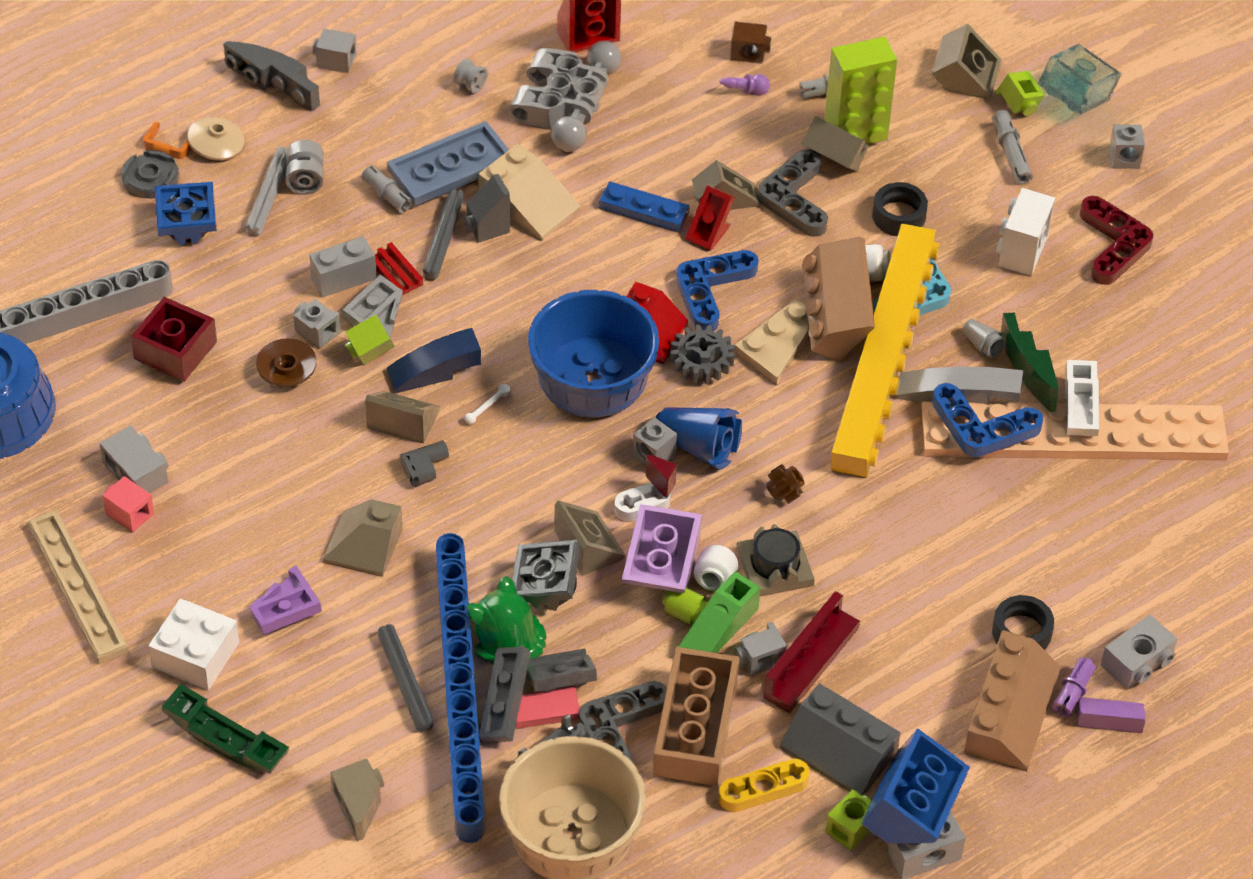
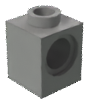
(1126, 146)
(654, 440)

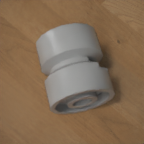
(304, 167)

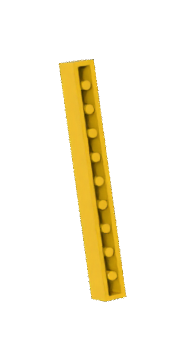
(884, 351)

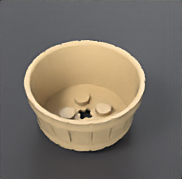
(578, 785)

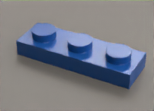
(644, 206)

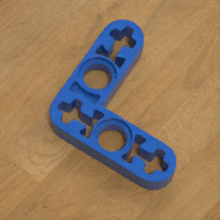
(705, 279)
(983, 431)

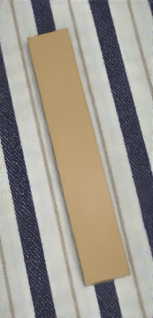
(78, 587)

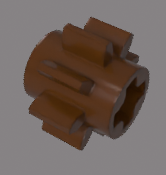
(785, 483)

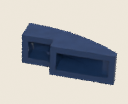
(435, 361)

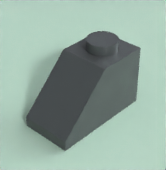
(489, 211)

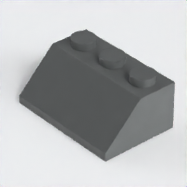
(841, 740)

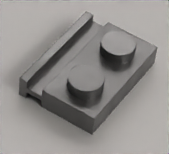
(561, 670)

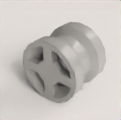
(470, 75)

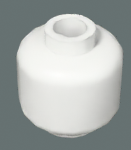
(877, 261)
(714, 566)

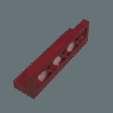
(810, 654)

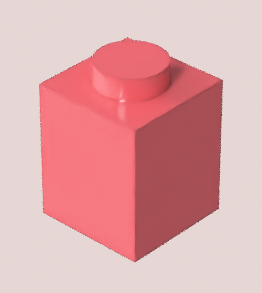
(128, 504)

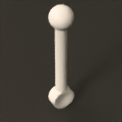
(503, 390)

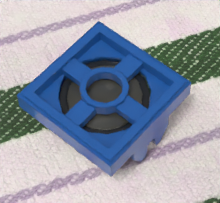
(185, 211)

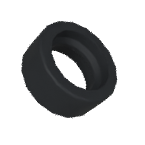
(901, 193)
(1025, 606)

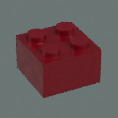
(174, 338)

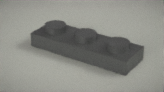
(504, 694)

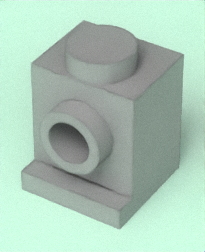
(316, 323)
(761, 650)

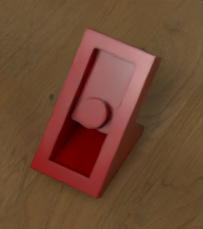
(710, 218)

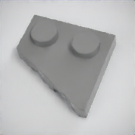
(377, 298)

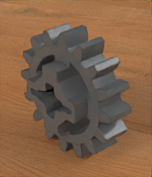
(702, 354)

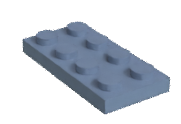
(446, 163)

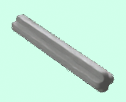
(267, 192)

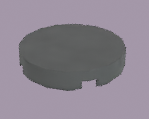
(149, 170)

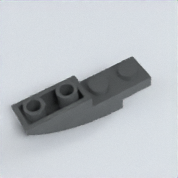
(268, 68)

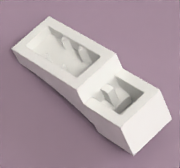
(1082, 397)

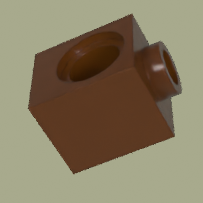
(749, 42)

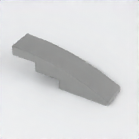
(974, 383)

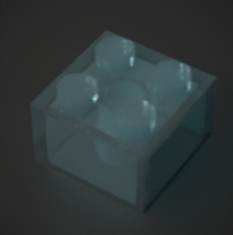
(1079, 79)

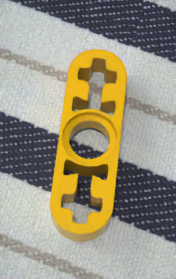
(758, 797)

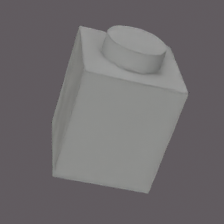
(335, 50)

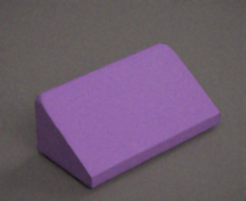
(1111, 714)

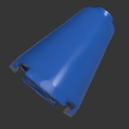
(705, 432)

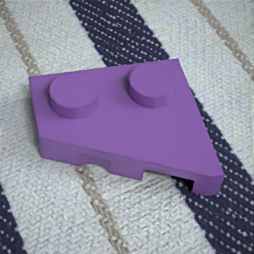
(285, 603)

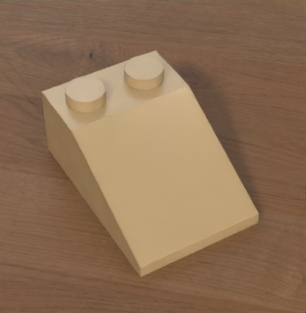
(536, 196)

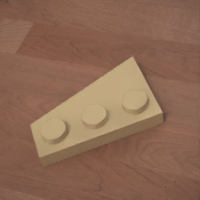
(775, 342)

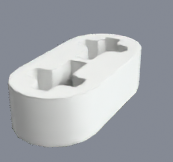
(638, 496)

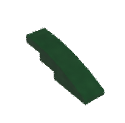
(1036, 364)

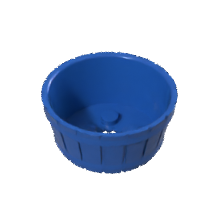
(588, 334)
(25, 397)

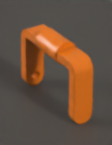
(159, 146)

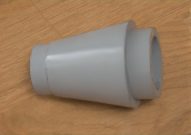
(984, 338)

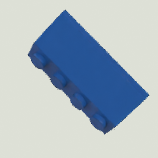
(916, 792)

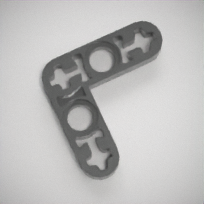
(787, 194)
(611, 718)

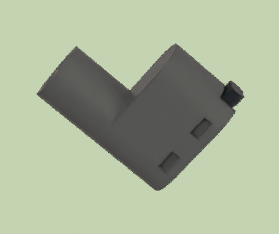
(419, 462)

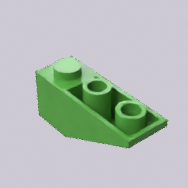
(723, 615)

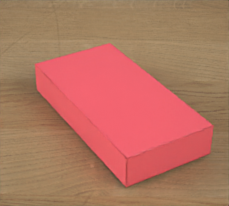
(547, 707)

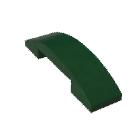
(222, 734)

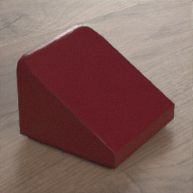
(661, 474)

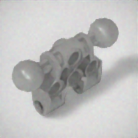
(569, 93)

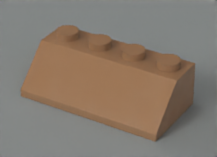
(838, 297)
(1012, 702)

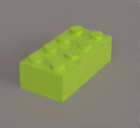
(862, 88)

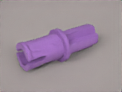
(1074, 686)

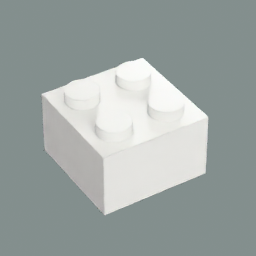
(1025, 231)
(194, 644)

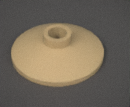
(215, 138)

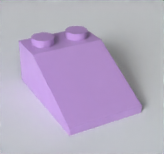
(663, 548)

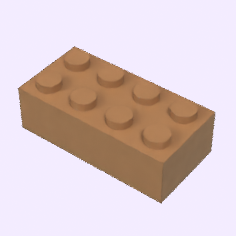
(696, 716)

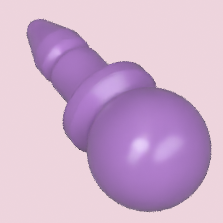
(755, 84)

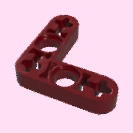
(1098, 214)

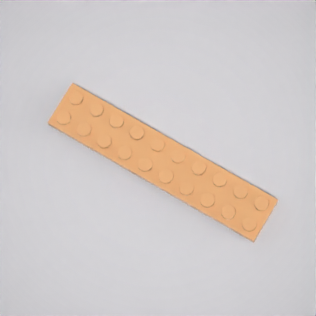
(1124, 433)

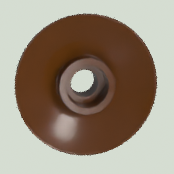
(286, 362)

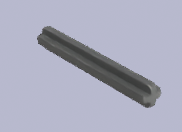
(443, 234)
(405, 677)

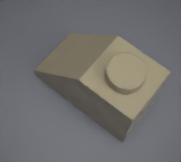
(729, 181)
(357, 794)

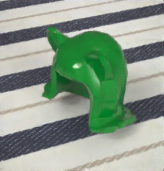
(505, 621)

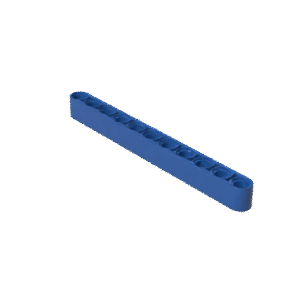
(454, 590)

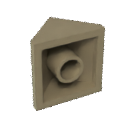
(400, 415)
(595, 539)

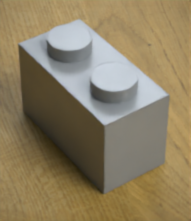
(342, 266)
(132, 457)

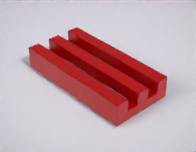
(391, 250)

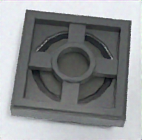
(546, 573)

